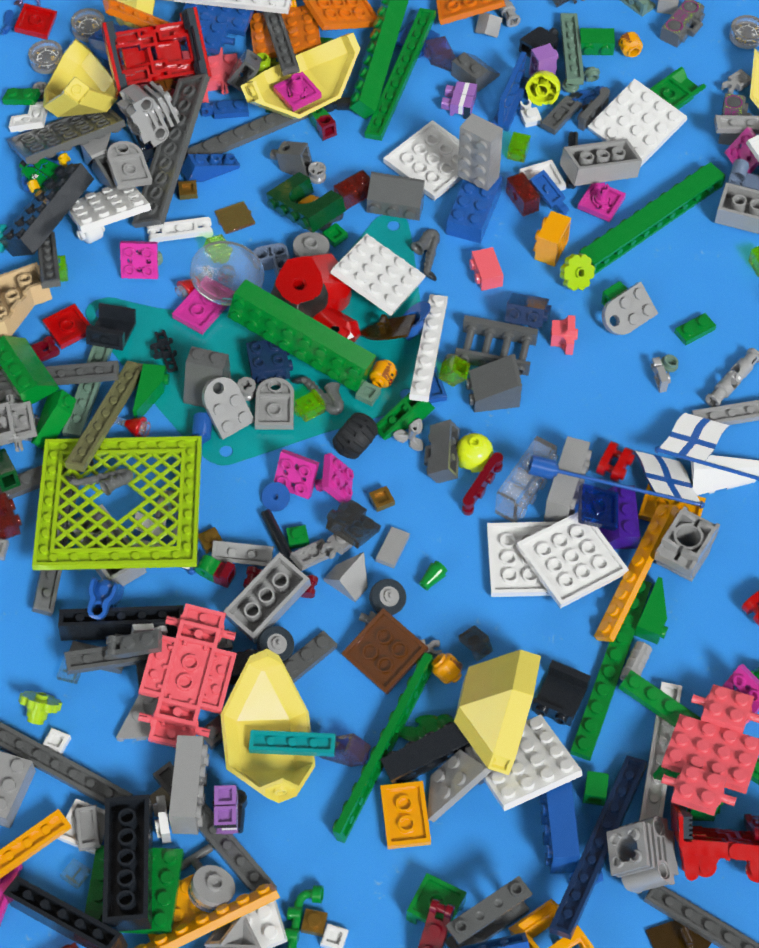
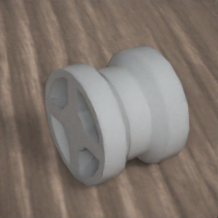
(317, 172)
(250, 392)

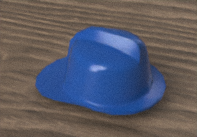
(421, 310)

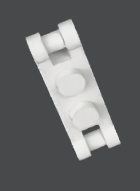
(180, 230)

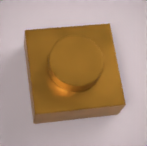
(187, 190)
(381, 498)
(206, 539)
(314, 922)

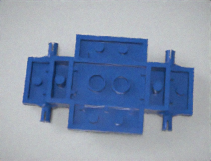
(218, 22)

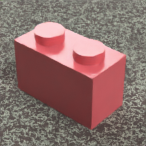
(486, 269)

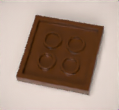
(385, 651)

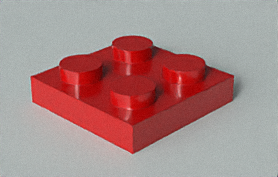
(35, 21)
(66, 326)

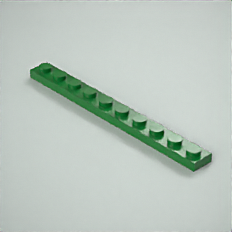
(400, 74)
(608, 678)
(388, 739)

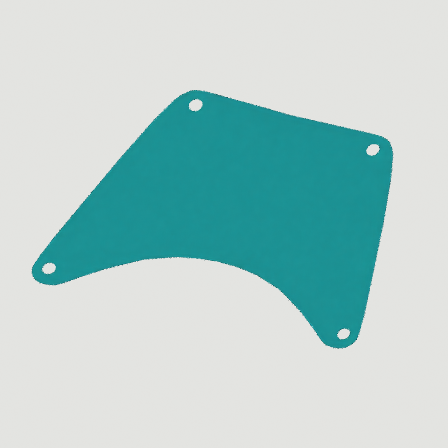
(231, 339)

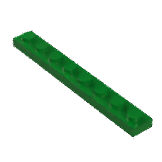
(661, 704)

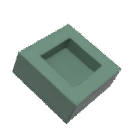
(368, 393)

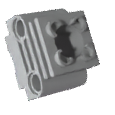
(148, 112)
(686, 544)
(643, 854)

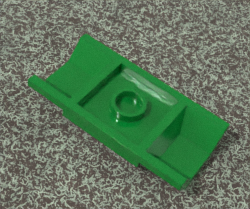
(677, 88)

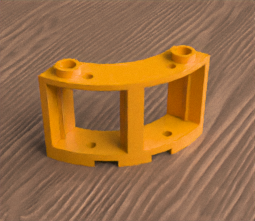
(540, 920)

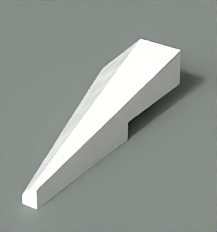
(709, 479)

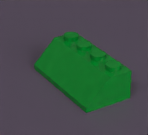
(25, 370)

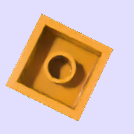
(552, 238)

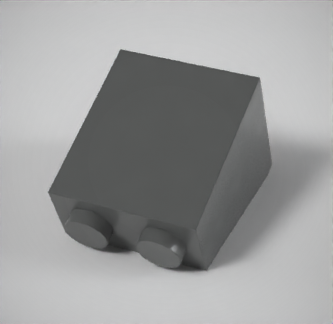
(199, 369)
(495, 385)

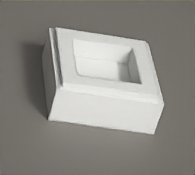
(57, 741)
(334, 937)

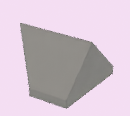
(95, 148)
(349, 577)
(233, 935)

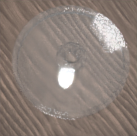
(222, 268)

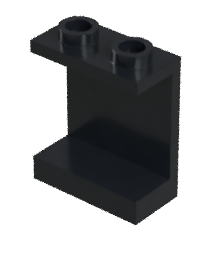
(112, 327)
(561, 693)

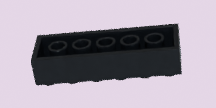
(46, 209)
(128, 863)

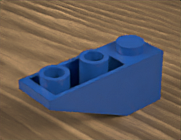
(208, 166)

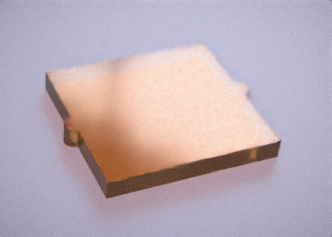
(234, 217)

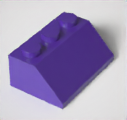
(628, 532)

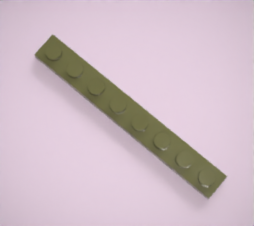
(104, 417)

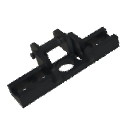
(164, 354)

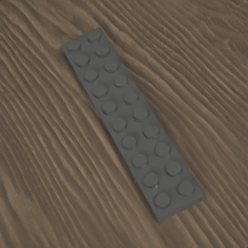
(171, 153)

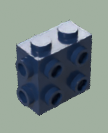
(527, 310)
(267, 361)

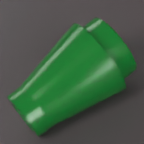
(433, 574)

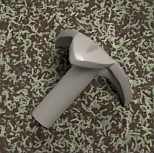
(414, 429)

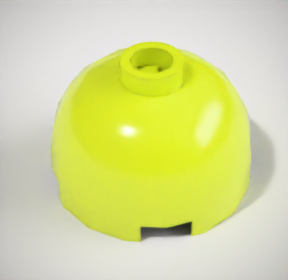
(543, 88)
(474, 451)

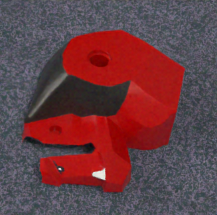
(313, 290)

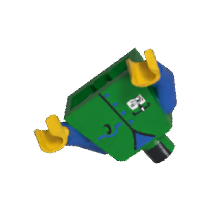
(36, 174)

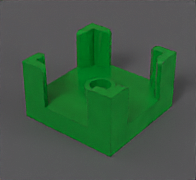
(438, 889)

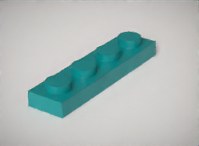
(292, 743)

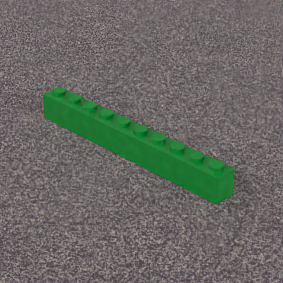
(377, 57)
(654, 216)

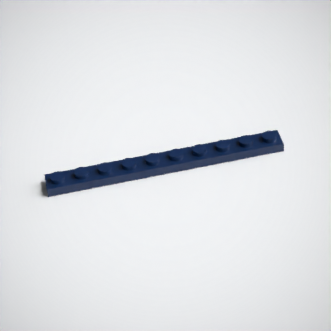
(596, 850)

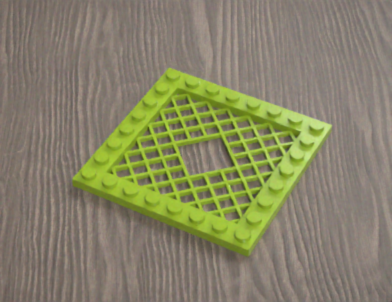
(108, 557)

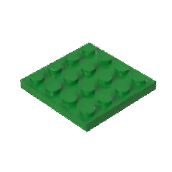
(165, 887)

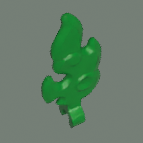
(427, 724)

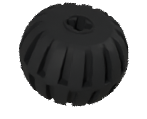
(355, 435)

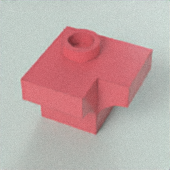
(564, 333)

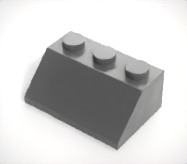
(395, 196)

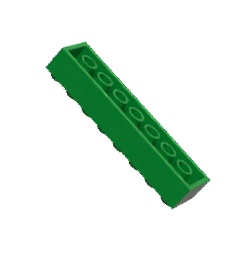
(301, 335)

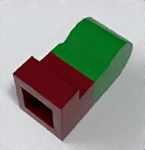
(324, 123)
(216, 571)

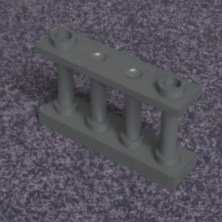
(499, 330)
(489, 915)

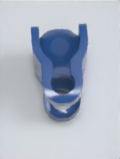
(103, 595)

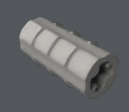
(637, 659)

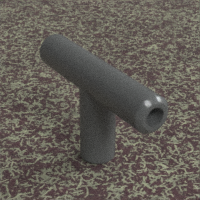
(194, 859)

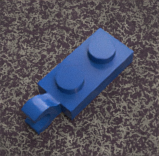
(226, 109)
(549, 192)

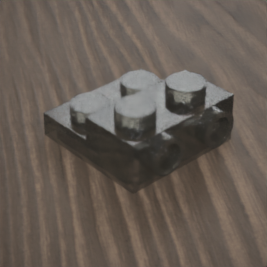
(351, 523)

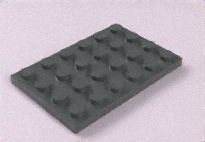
(64, 135)

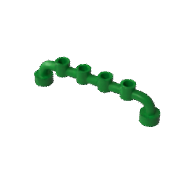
(295, 913)

